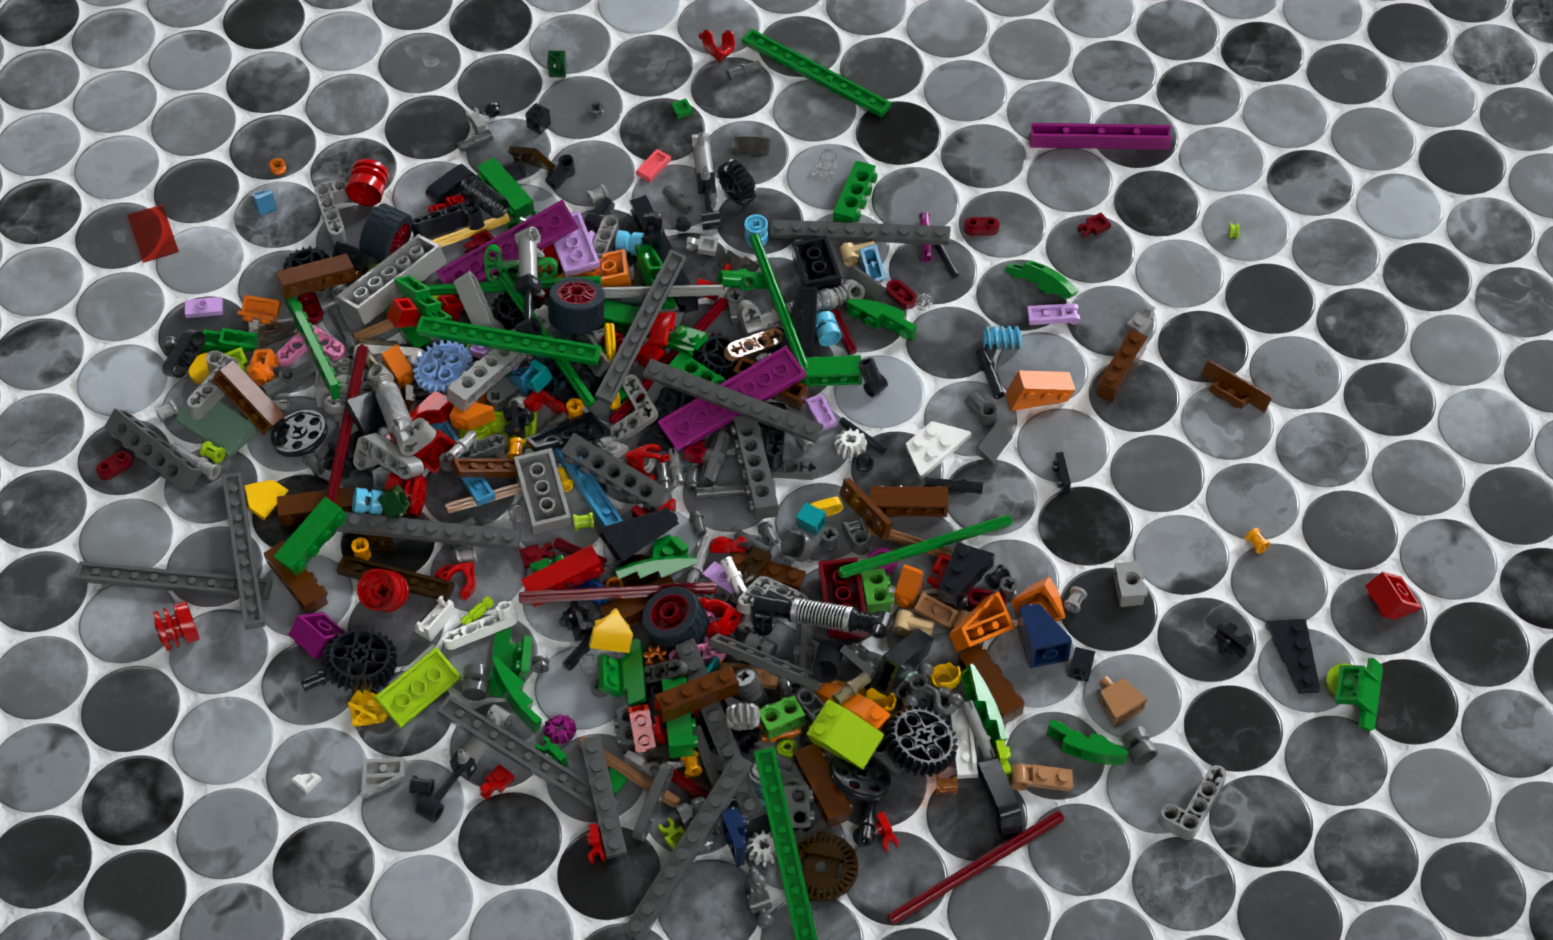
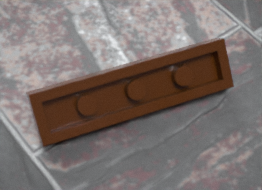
(483, 467)
(866, 508)
(784, 574)

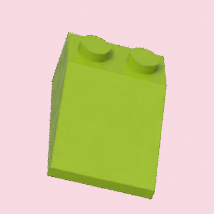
(844, 734)

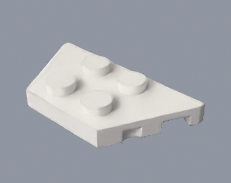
(934, 445)

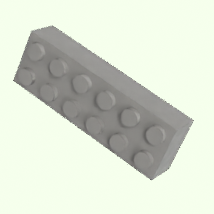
(377, 288)

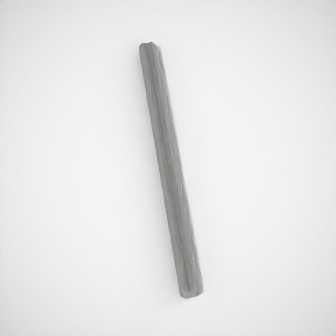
(687, 290)

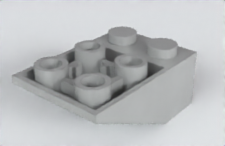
(343, 371)

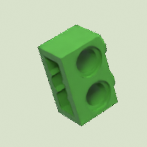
(876, 591)
(783, 721)

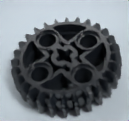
(359, 659)
(920, 741)

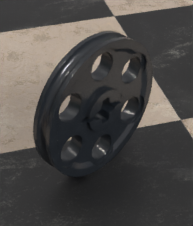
(305, 428)
(861, 779)

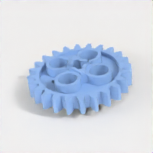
(441, 366)

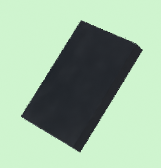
(367, 414)

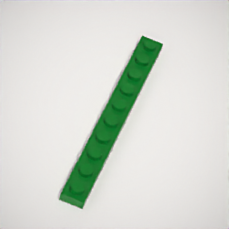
(816, 73)
(508, 340)
(312, 343)
(785, 844)

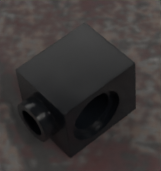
(538, 118)
(1081, 664)

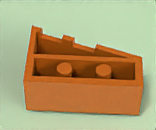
(1039, 389)

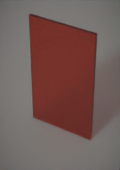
(153, 233)

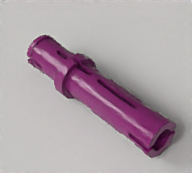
(926, 249)

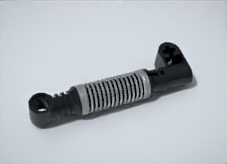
(798, 611)

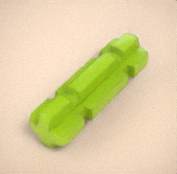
(477, 611)

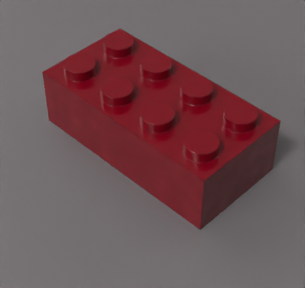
(841, 591)

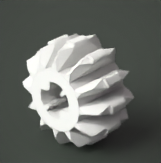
(850, 443)
(760, 855)

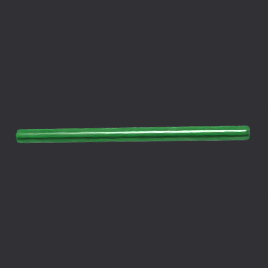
(489, 287)
(778, 301)
(564, 365)
(924, 546)

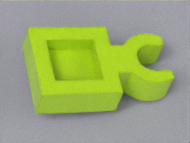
(238, 354)
(1003, 754)
(673, 835)

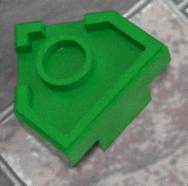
(669, 547)

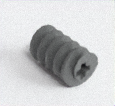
(750, 688)

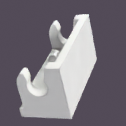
(436, 619)

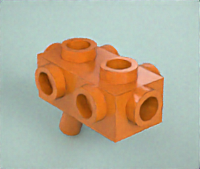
(262, 366)

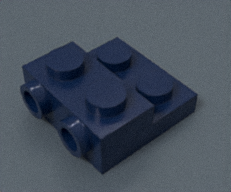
(735, 831)

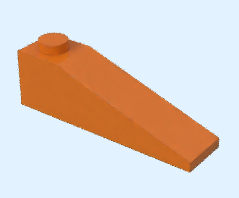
(613, 270)
(858, 705)

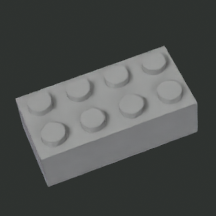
(542, 491)

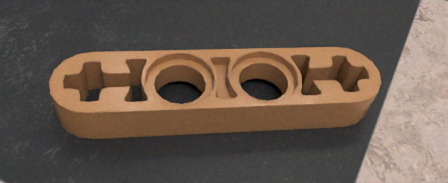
(753, 342)

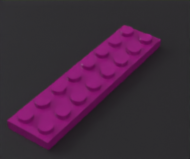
(551, 224)
(759, 381)

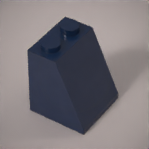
(1042, 637)

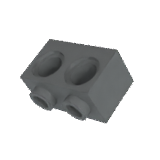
(625, 729)
(802, 807)

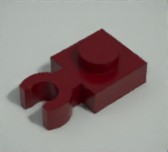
(1095, 224)
(534, 553)

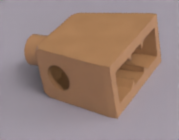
(1120, 700)

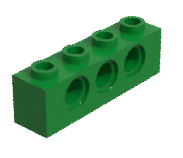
(855, 193)
(688, 364)

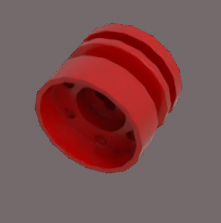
(367, 182)
(414, 489)
(372, 590)
(176, 626)

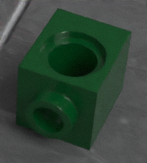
(557, 63)
(394, 502)

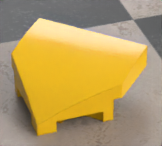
(262, 497)
(611, 633)
(365, 709)

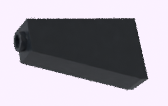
(634, 534)
(901, 661)

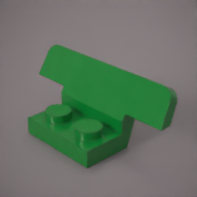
(512, 655)
(624, 675)
(1361, 687)

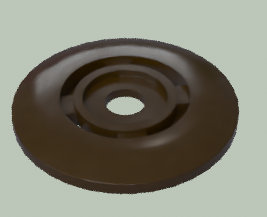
(831, 850)

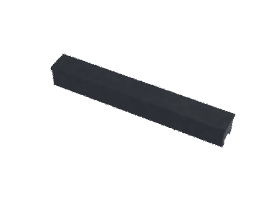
(640, 207)

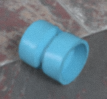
(756, 224)
(627, 241)
(827, 329)
(373, 505)

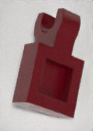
(478, 240)
(695, 453)

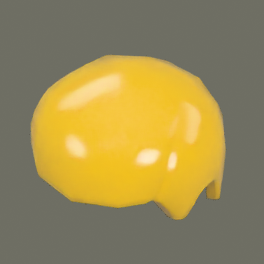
(946, 676)
(887, 703)

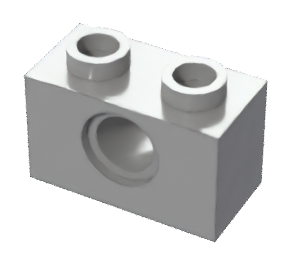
(1129, 573)

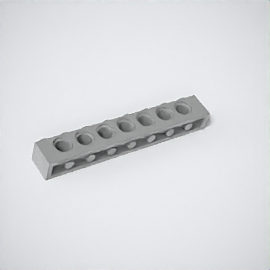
(489, 370)

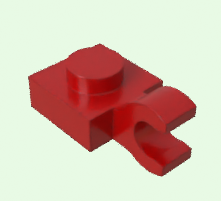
(725, 545)
(497, 780)
(884, 828)
(595, 840)

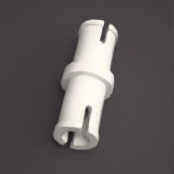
(733, 576)

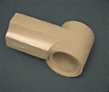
(850, 252)
(906, 623)

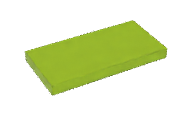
(497, 427)
(418, 687)

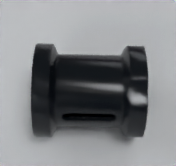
(996, 576)
(421, 786)

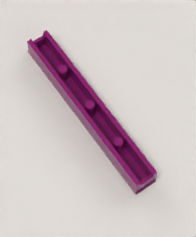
(1100, 136)

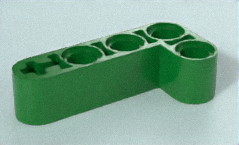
(503, 266)

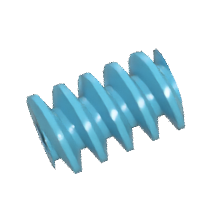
(1002, 337)

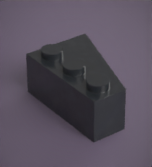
(963, 572)

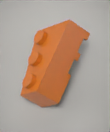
(982, 623)

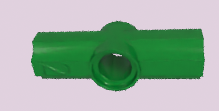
(736, 279)

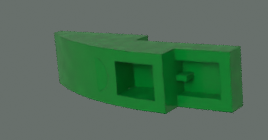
(1047, 278)
(879, 314)
(1091, 749)

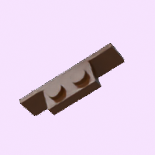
(1234, 388)

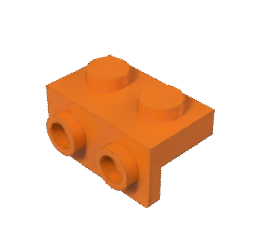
(260, 309)

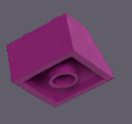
(313, 632)

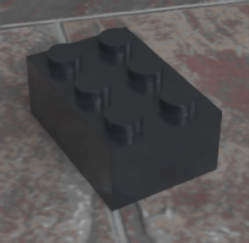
(816, 263)

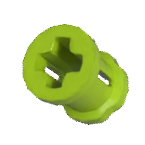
(212, 452)
(583, 521)

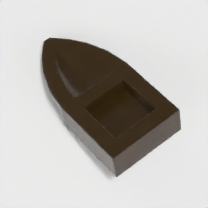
(379, 542)
(755, 564)

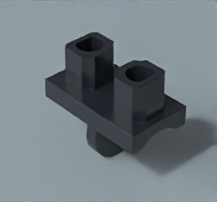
(652, 228)
(590, 381)
(563, 391)
(520, 418)
(348, 466)
(574, 620)
(1230, 641)

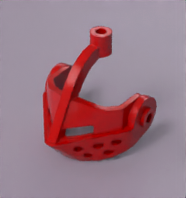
(724, 50)
(640, 453)
(469, 571)
(721, 609)

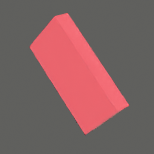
(653, 165)

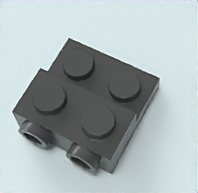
(859, 658)

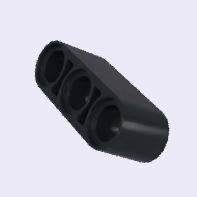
(449, 184)
(191, 350)

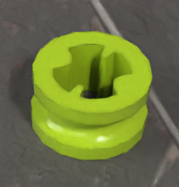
(1233, 231)

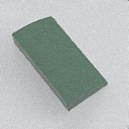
(220, 426)

